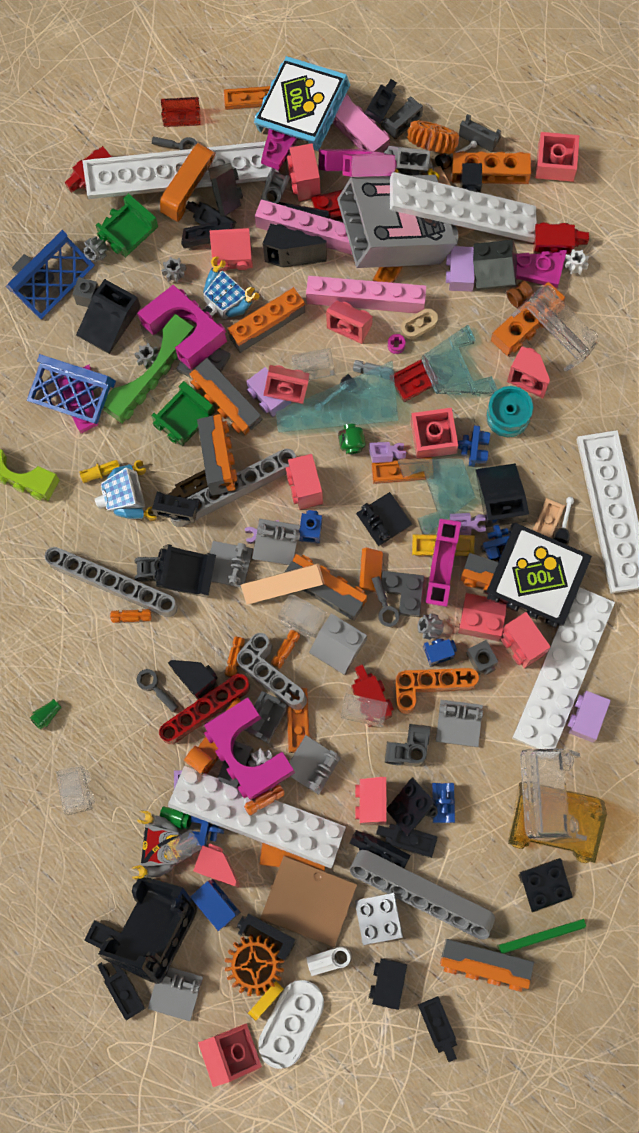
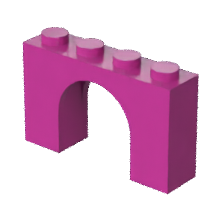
(356, 162)
(202, 342)
(442, 562)
(224, 731)

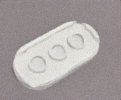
(291, 1024)

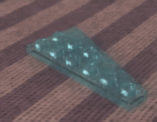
(357, 401)

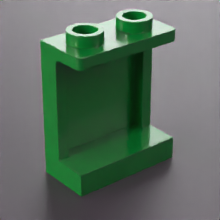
(127, 227)
(181, 414)

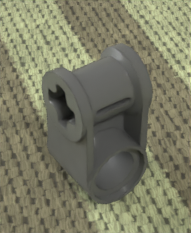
(275, 185)
(146, 568)

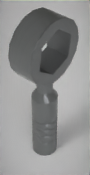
(172, 144)
(382, 598)
(159, 693)

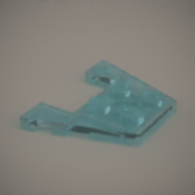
(448, 370)
(447, 484)

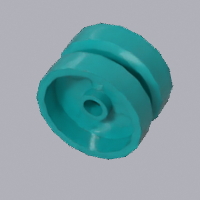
(509, 411)

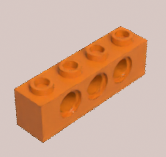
(500, 172)
(511, 343)

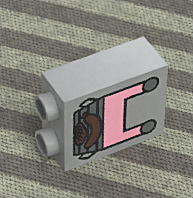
(386, 236)

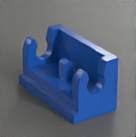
(215, 904)

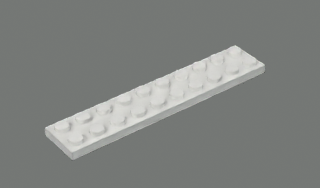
(156, 170)

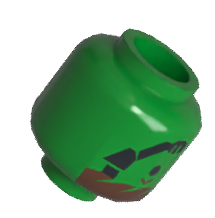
(351, 439)

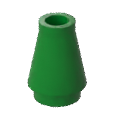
(45, 714)
(176, 817)

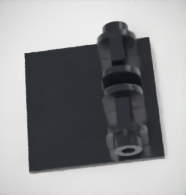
(383, 518)
(411, 806)
(545, 884)

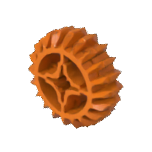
(433, 137)
(240, 967)

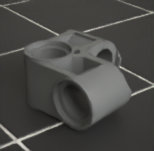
(401, 753)

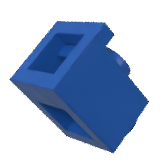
(313, 533)
(439, 651)

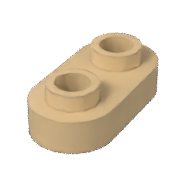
(418, 324)

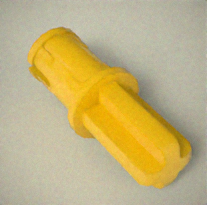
(98, 471)

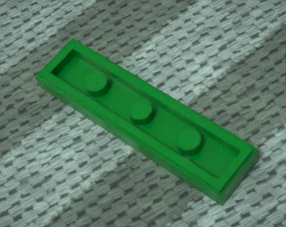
(541, 936)

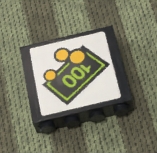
(538, 575)

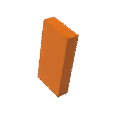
(370, 568)

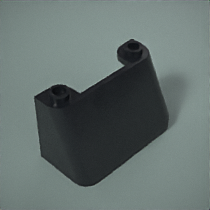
(152, 930)

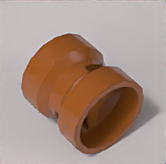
(519, 294)

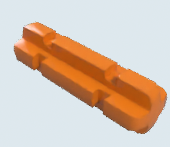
(130, 615)
(285, 649)
(231, 670)
(264, 800)

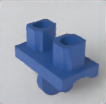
(476, 455)
(492, 547)
(444, 801)
(202, 836)

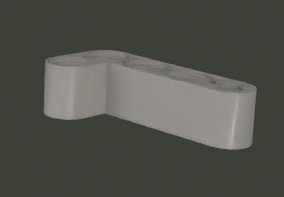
(274, 676)

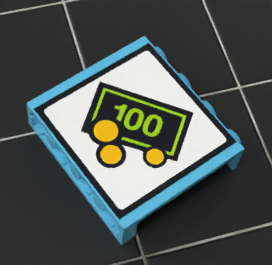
(302, 101)

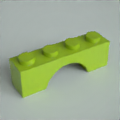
(38, 482)

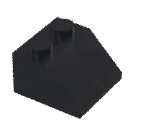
(195, 676)

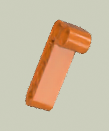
(185, 181)
(436, 685)
(204, 756)

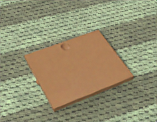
(308, 901)

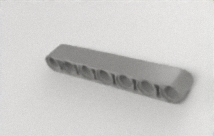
(244, 486)
(103, 575)
(423, 894)

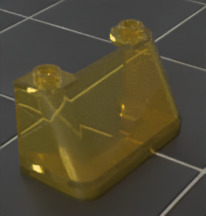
(587, 810)

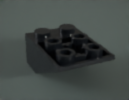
(292, 248)
(108, 316)
(502, 495)

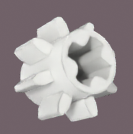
(576, 262)
(259, 757)

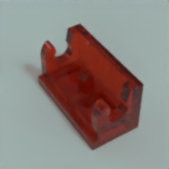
(181, 112)

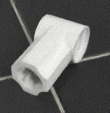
(326, 961)

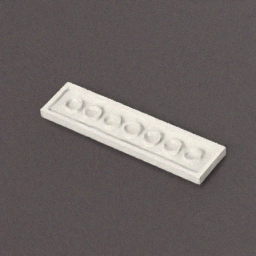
(462, 207)
(612, 508)
(563, 671)
(273, 825)

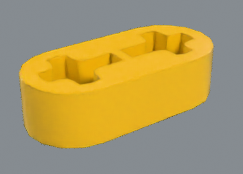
(265, 1001)

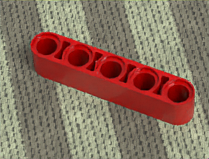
(194, 709)

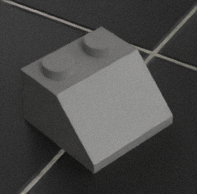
(338, 644)

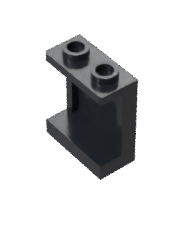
(184, 571)
(287, 940)

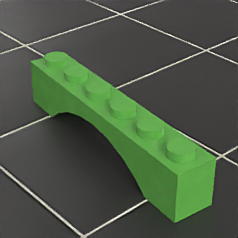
(124, 399)

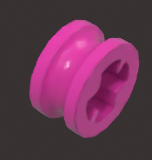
(396, 337)

